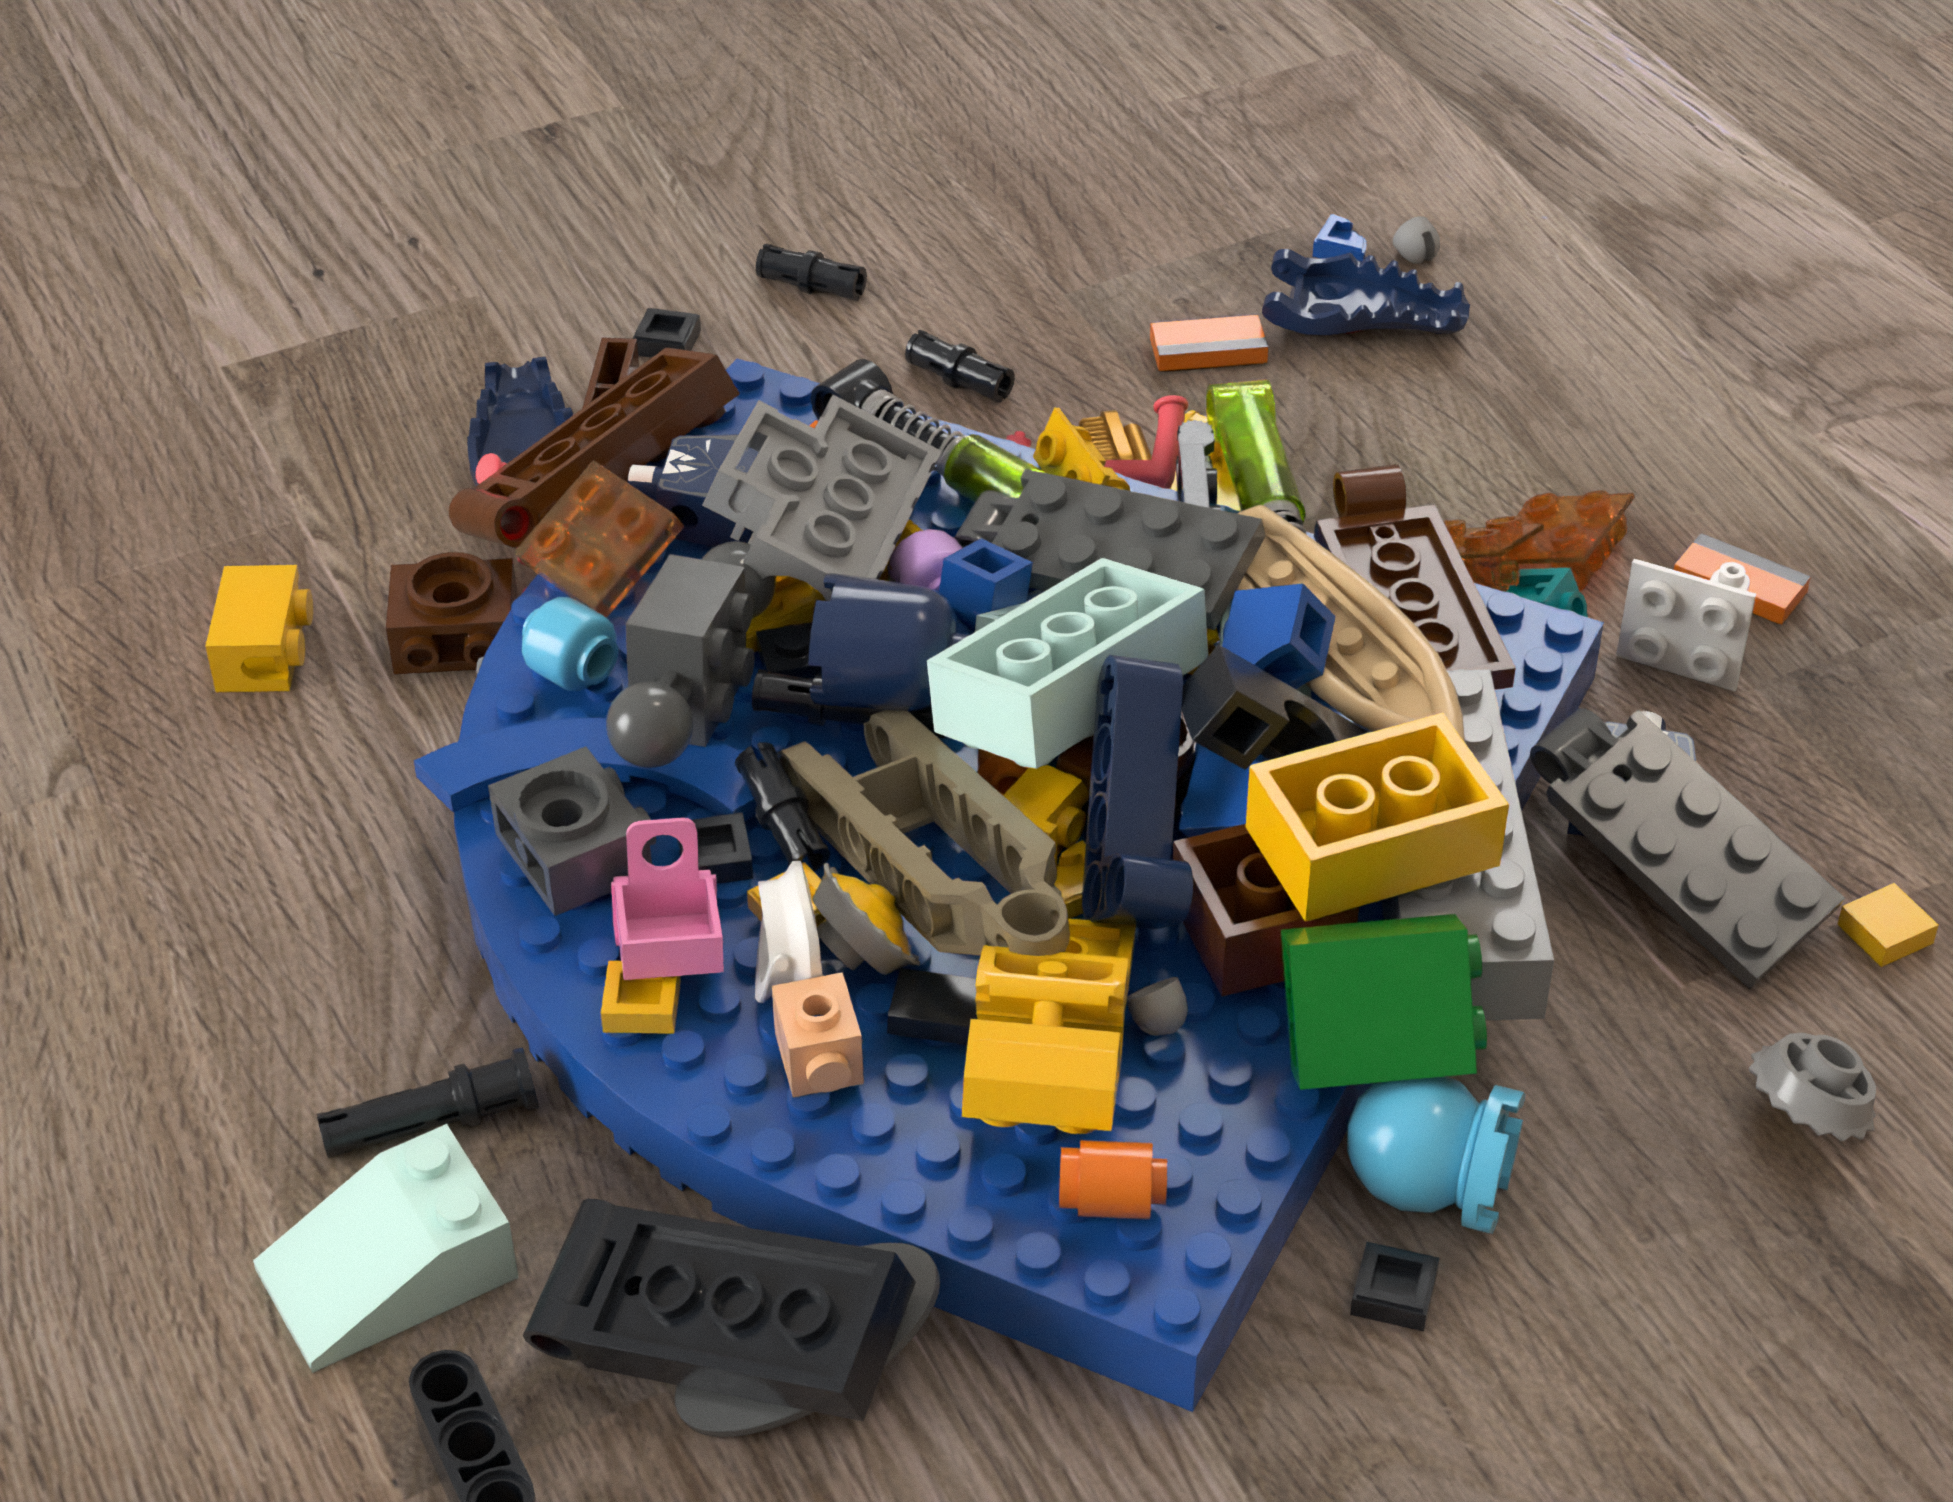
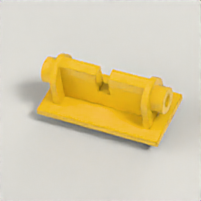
(1070, 453)

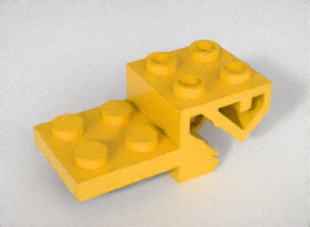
(1050, 1032)

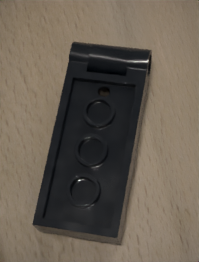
(723, 1308)

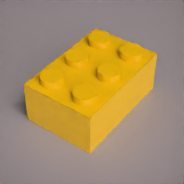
(1375, 816)

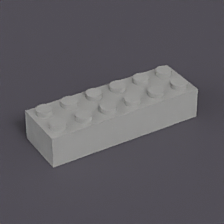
(1501, 901)

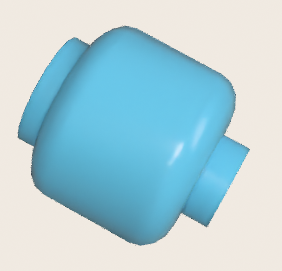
(569, 644)

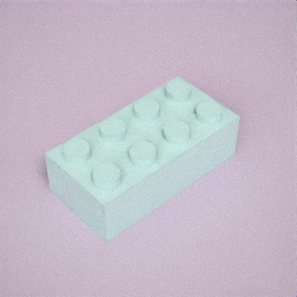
(1034, 673)

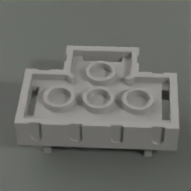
(821, 493)

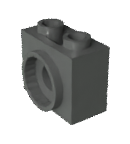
(567, 827)

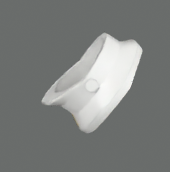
(787, 934)

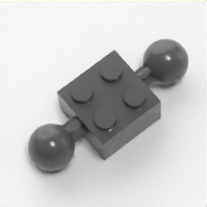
(687, 654)

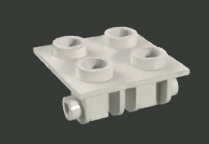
(1688, 622)

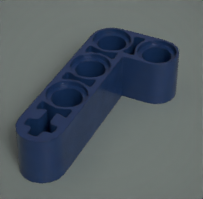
(1133, 798)

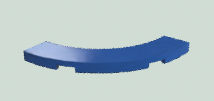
(464, 769)

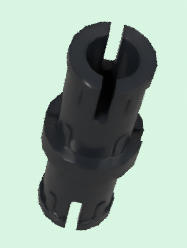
(811, 272)
(959, 366)
(781, 806)

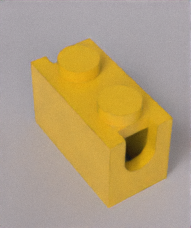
(258, 628)

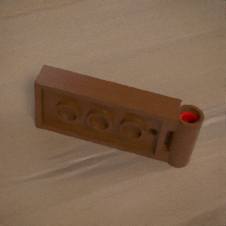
(617, 430)

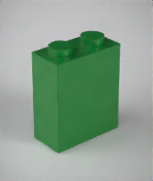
(1382, 1001)

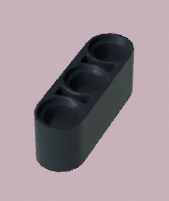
(463, 1424)

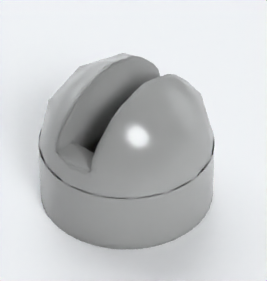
(1417, 240)
(1159, 1007)

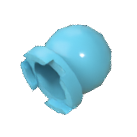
(1435, 1146)

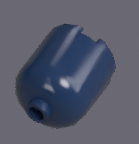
(878, 642)

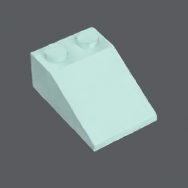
(389, 1250)

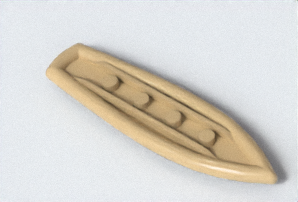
(1377, 658)

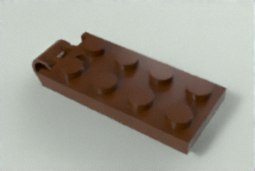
(1415, 566)

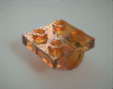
(599, 539)

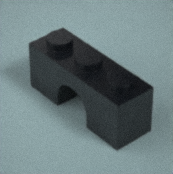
(1250, 713)

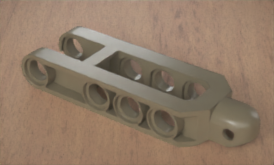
(925, 783)

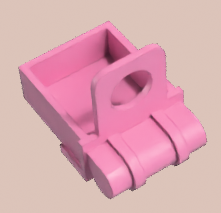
(668, 913)

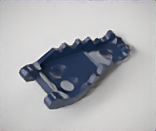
(1357, 296)
(514, 411)

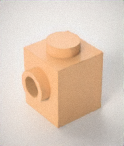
(819, 1050)

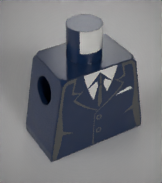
(685, 484)

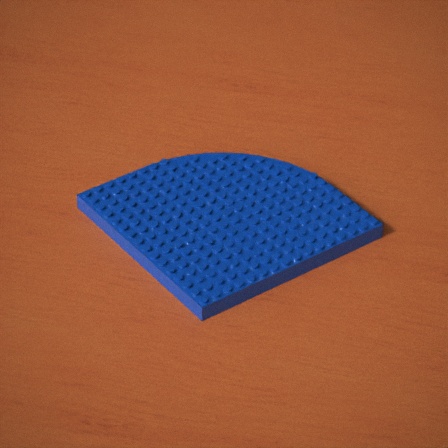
(894, 1154)

